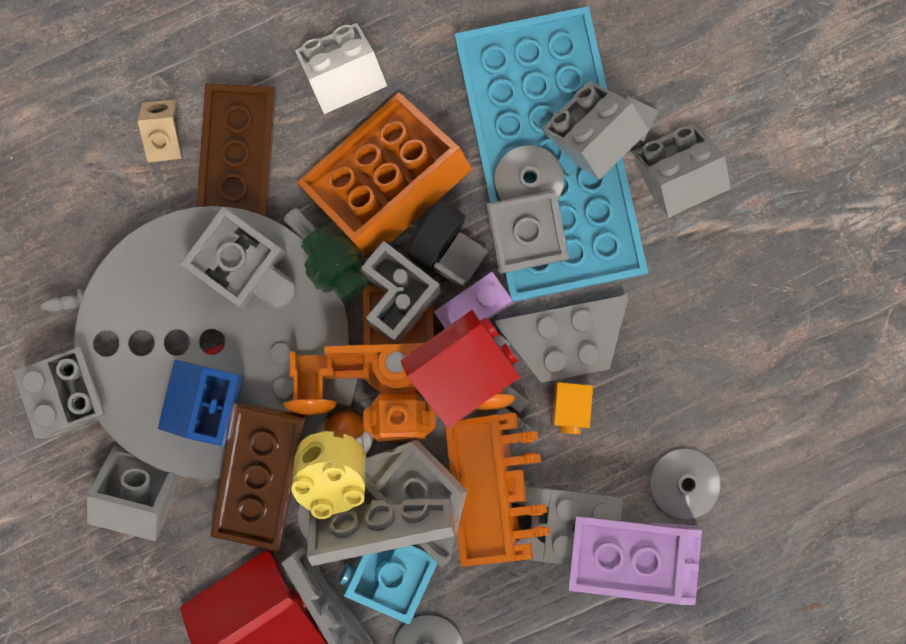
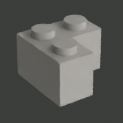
(406, 290)

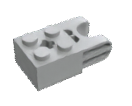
(561, 516)

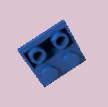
(200, 402)

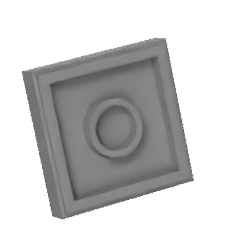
(527, 231)

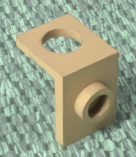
(159, 131)

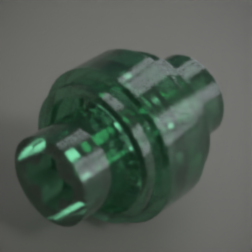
(333, 264)

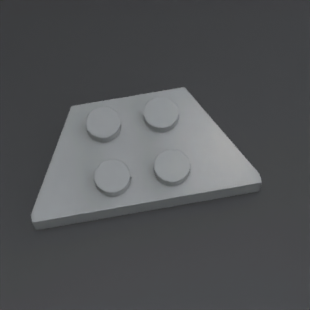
(567, 339)
(416, 474)

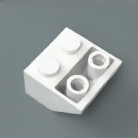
(341, 67)

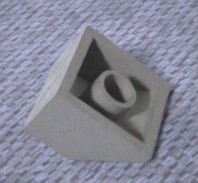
(130, 496)

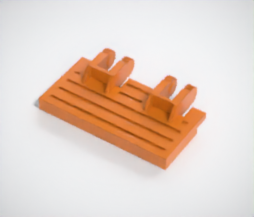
(480, 463)

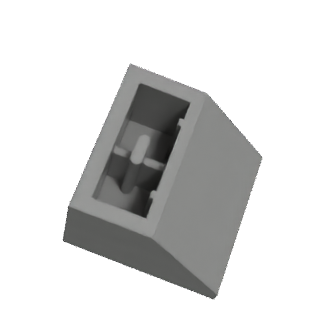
(596, 129)
(682, 169)
(58, 394)

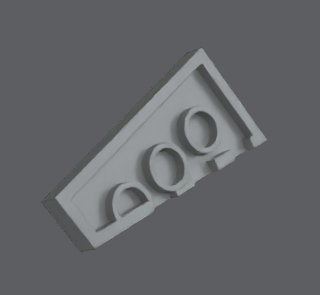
(378, 528)
(323, 602)

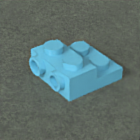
(389, 580)

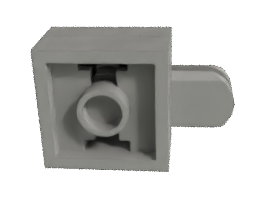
(240, 263)

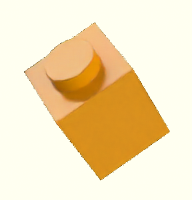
(572, 407)

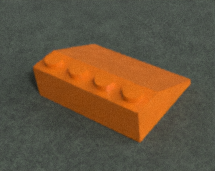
(385, 175)

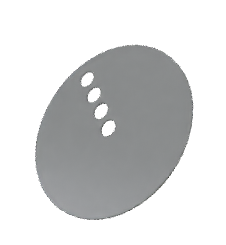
(150, 291)

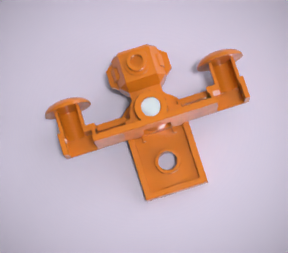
(398, 410)

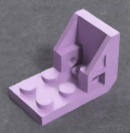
(636, 560)

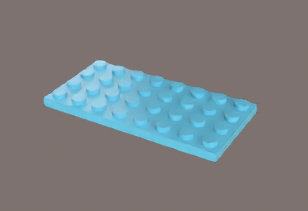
(514, 86)

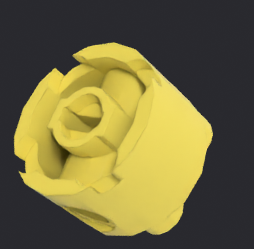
(329, 474)

